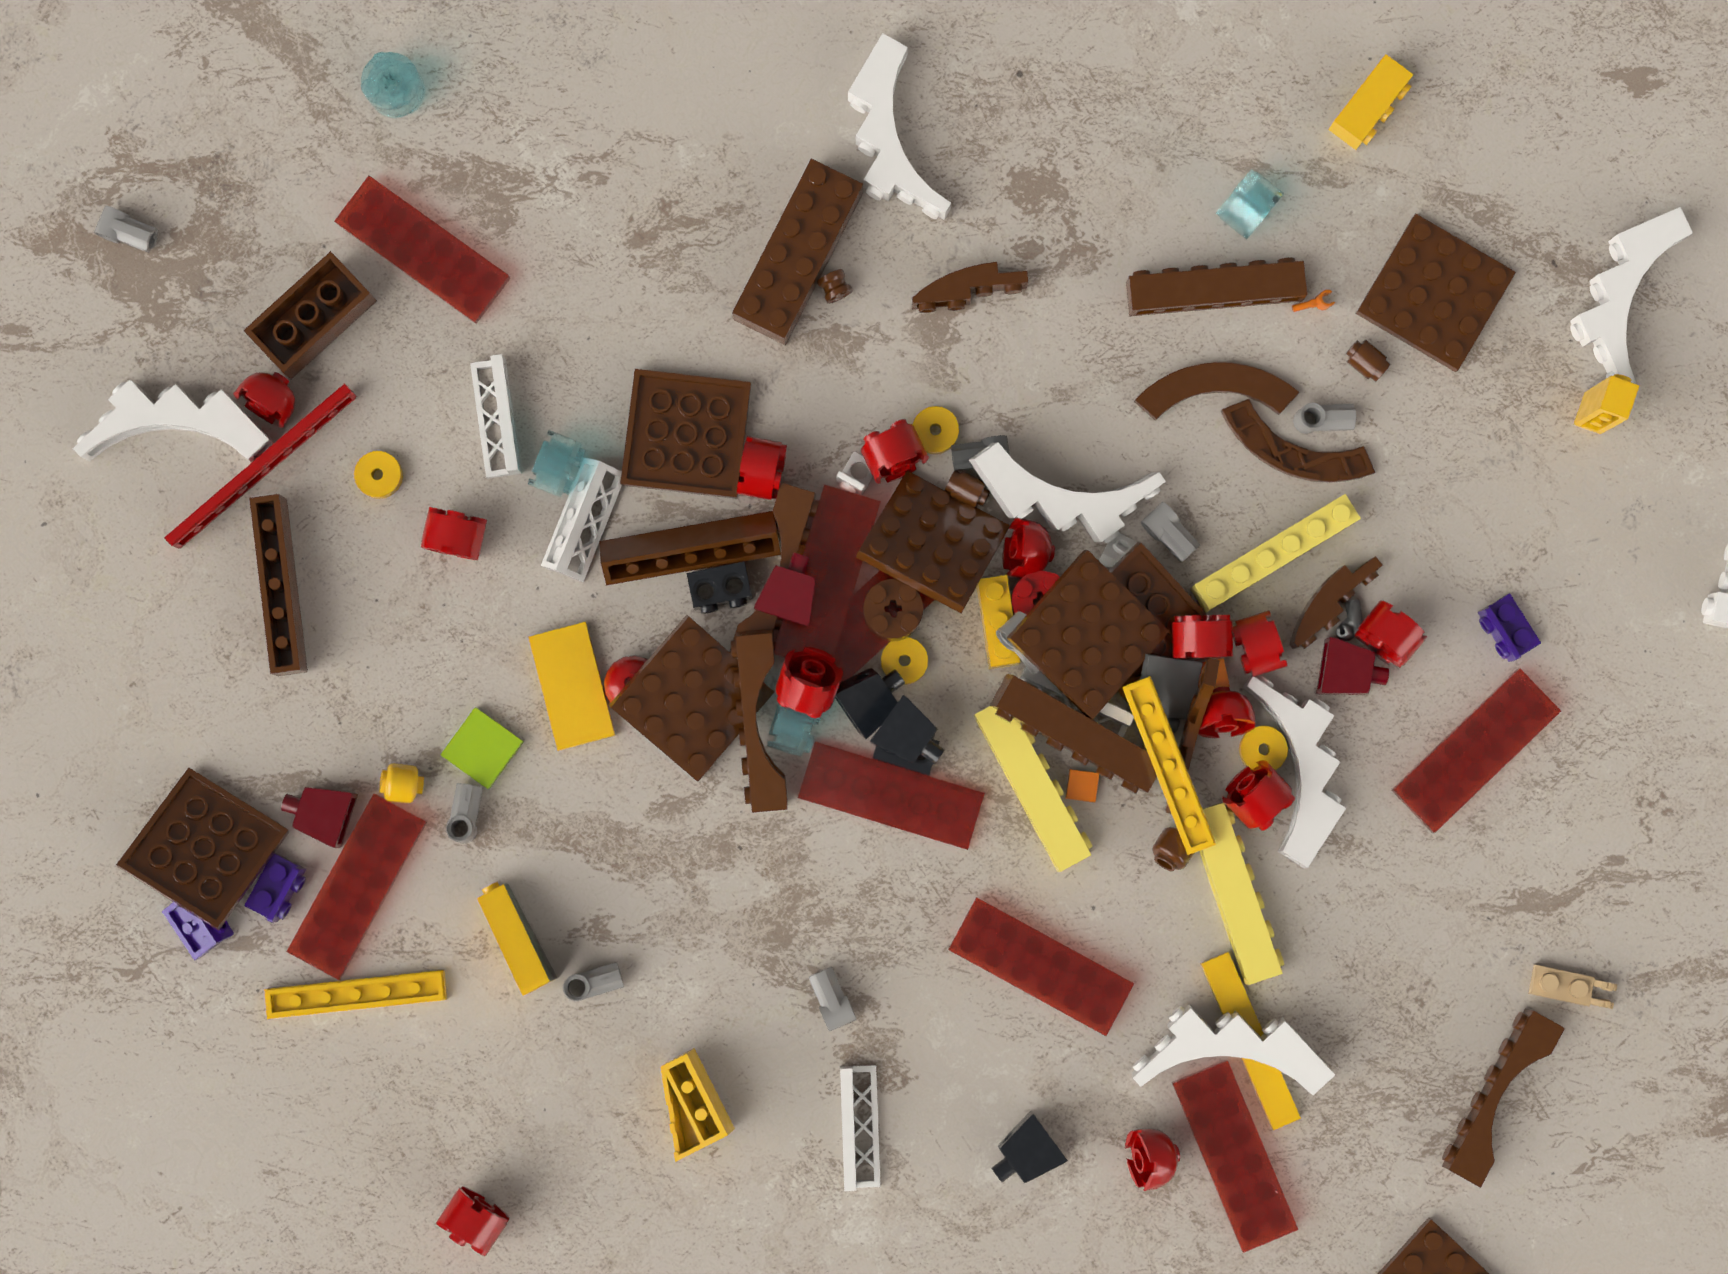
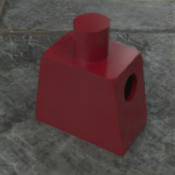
(789, 592)
(1348, 669)
(321, 814)

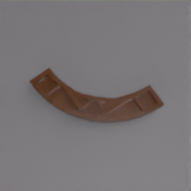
(1216, 378)
(1290, 458)
(1196, 712)

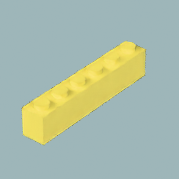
(1275, 553)
(1035, 789)
(1238, 901)

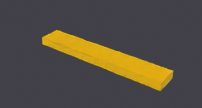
(1169, 765)
(355, 994)
(1265, 1079)

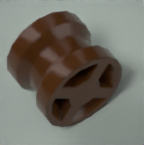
(834, 286)

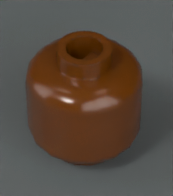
(1170, 850)

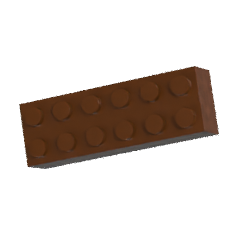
(798, 251)

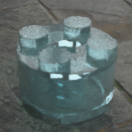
(386, 70)
(1249, 203)
(556, 463)
(791, 731)

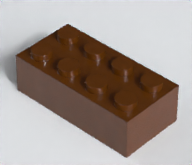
(310, 315)

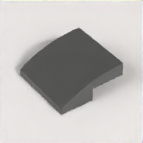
(1174, 681)

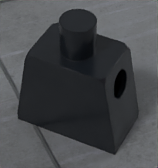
(868, 699)
(908, 734)
(1028, 1151)

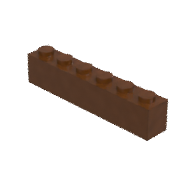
(1216, 287)
(689, 548)
(278, 585)
(1074, 732)

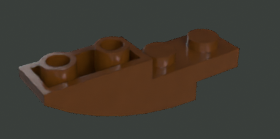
(956, 287)
(1323, 607)

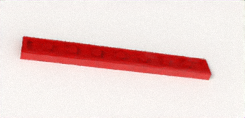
(260, 467)

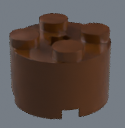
(881, 622)

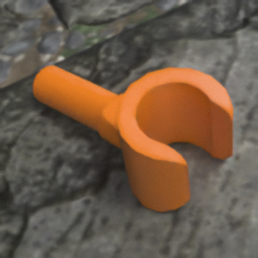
(1317, 302)

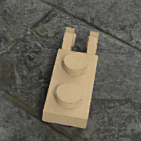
(1568, 986)

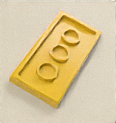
(571, 686)

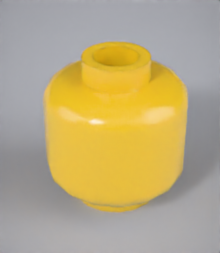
(401, 783)

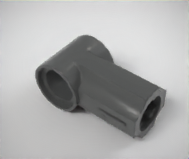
(963, 452)

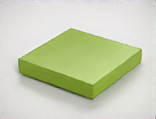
(482, 748)

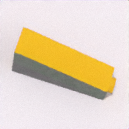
(516, 938)

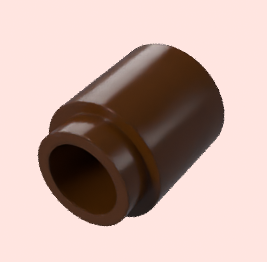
(1367, 360)
(967, 489)

